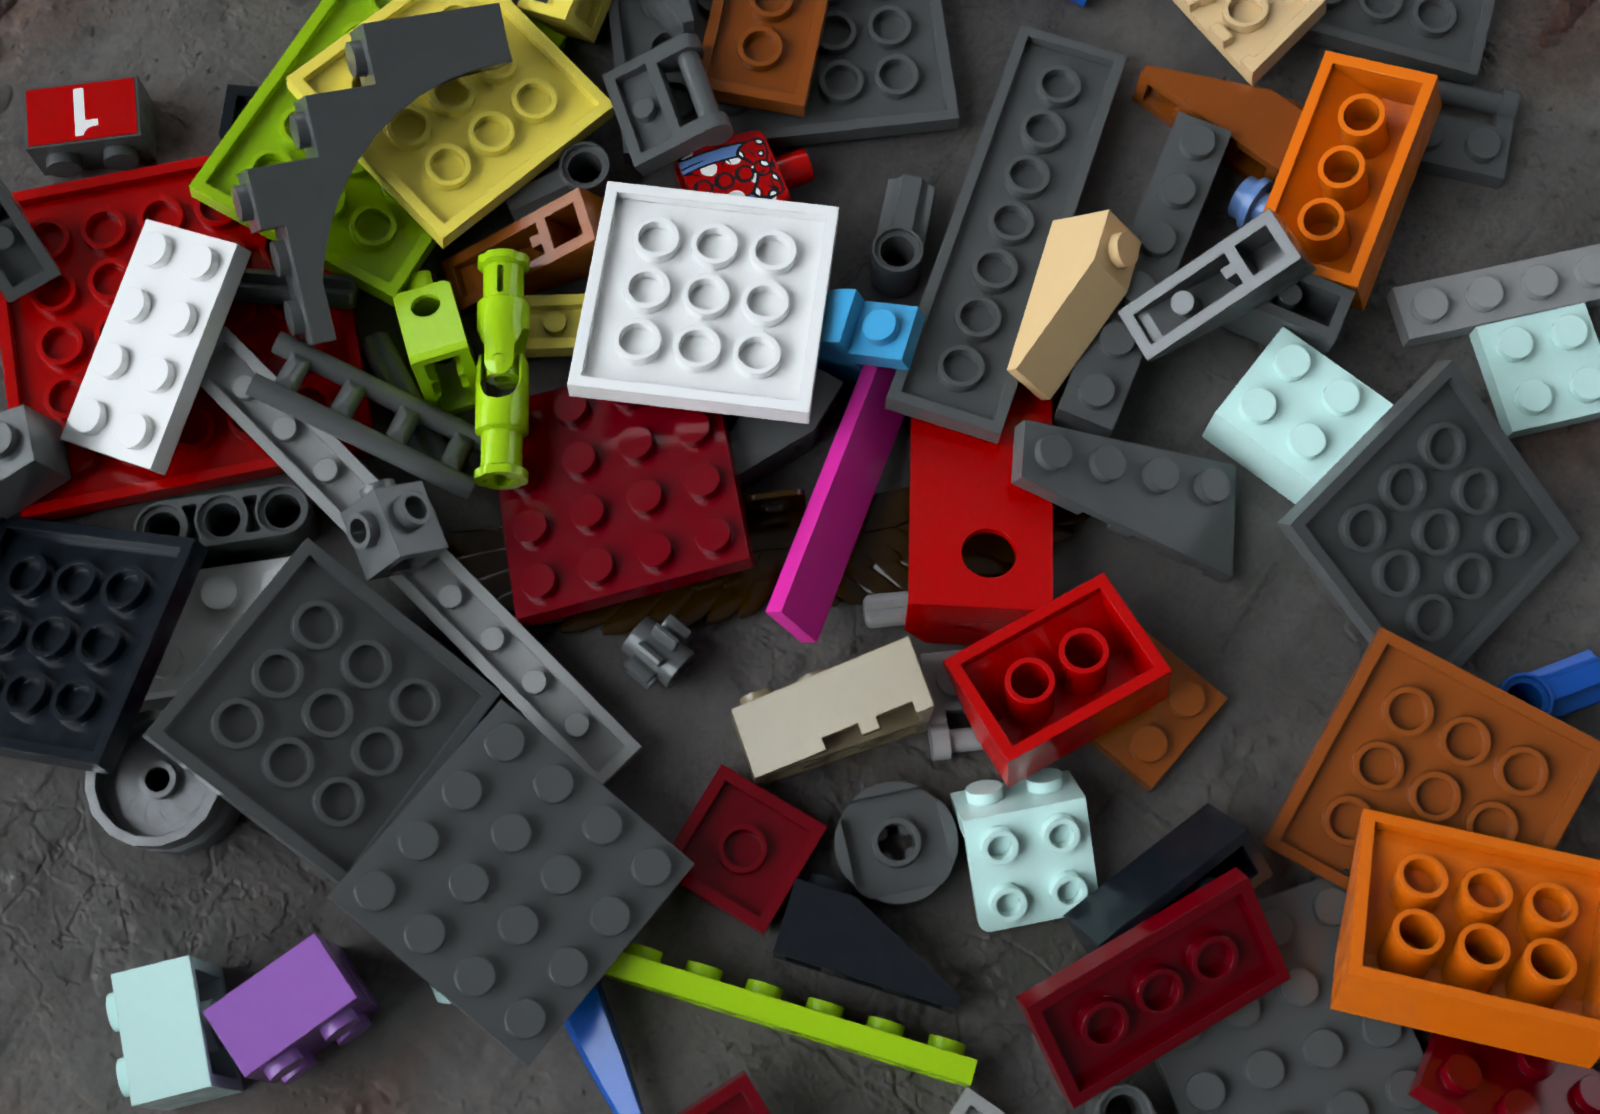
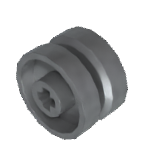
(148, 813)

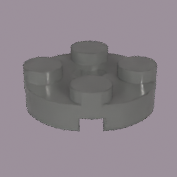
(916, 815)

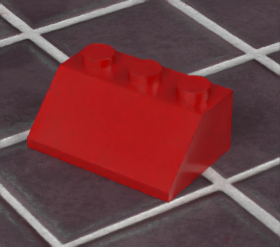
(1057, 679)

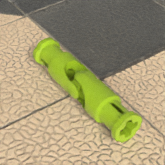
(504, 330)

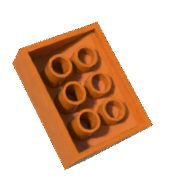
(1472, 939)

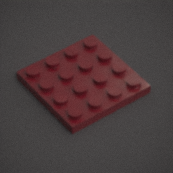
(619, 505)

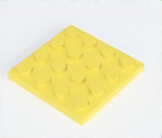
(476, 136)

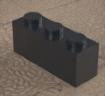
(1165, 873)

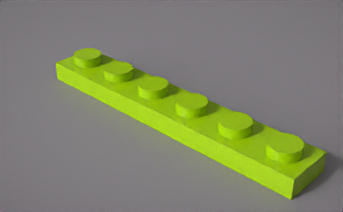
(816, 1022)

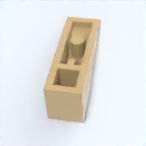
(1073, 295)

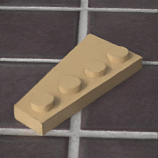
(1253, 32)

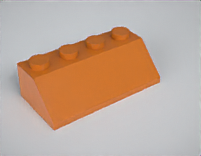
(1354, 165)

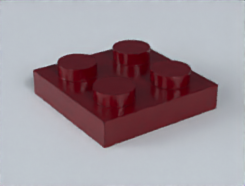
(746, 849)

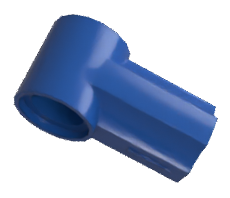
(1560, 686)

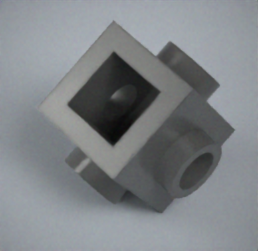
(393, 528)

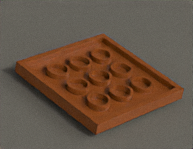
(1433, 749)

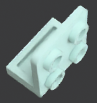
(1026, 848)

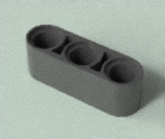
(258, 512)

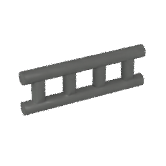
(338, 418)

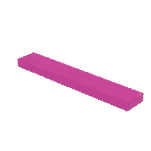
(836, 508)

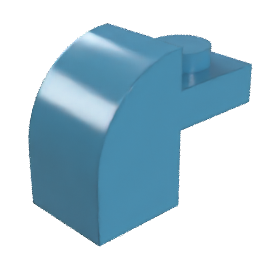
(866, 334)

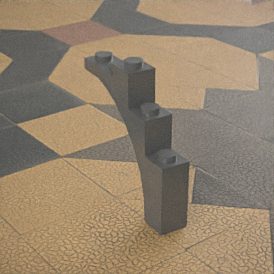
(299, 197)

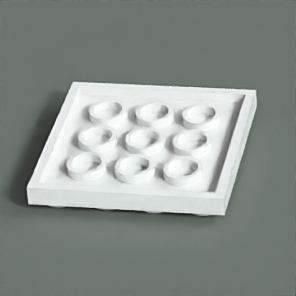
(705, 302)

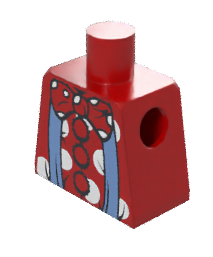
(744, 168)

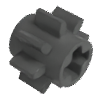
(659, 651)

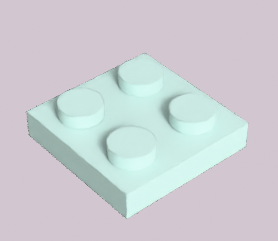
(1541, 369)

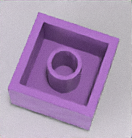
(293, 1011)

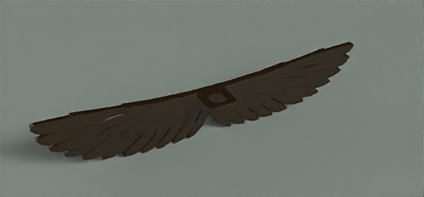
(874, 567)

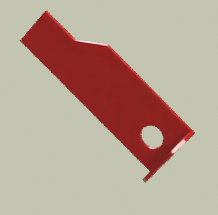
(962, 491)

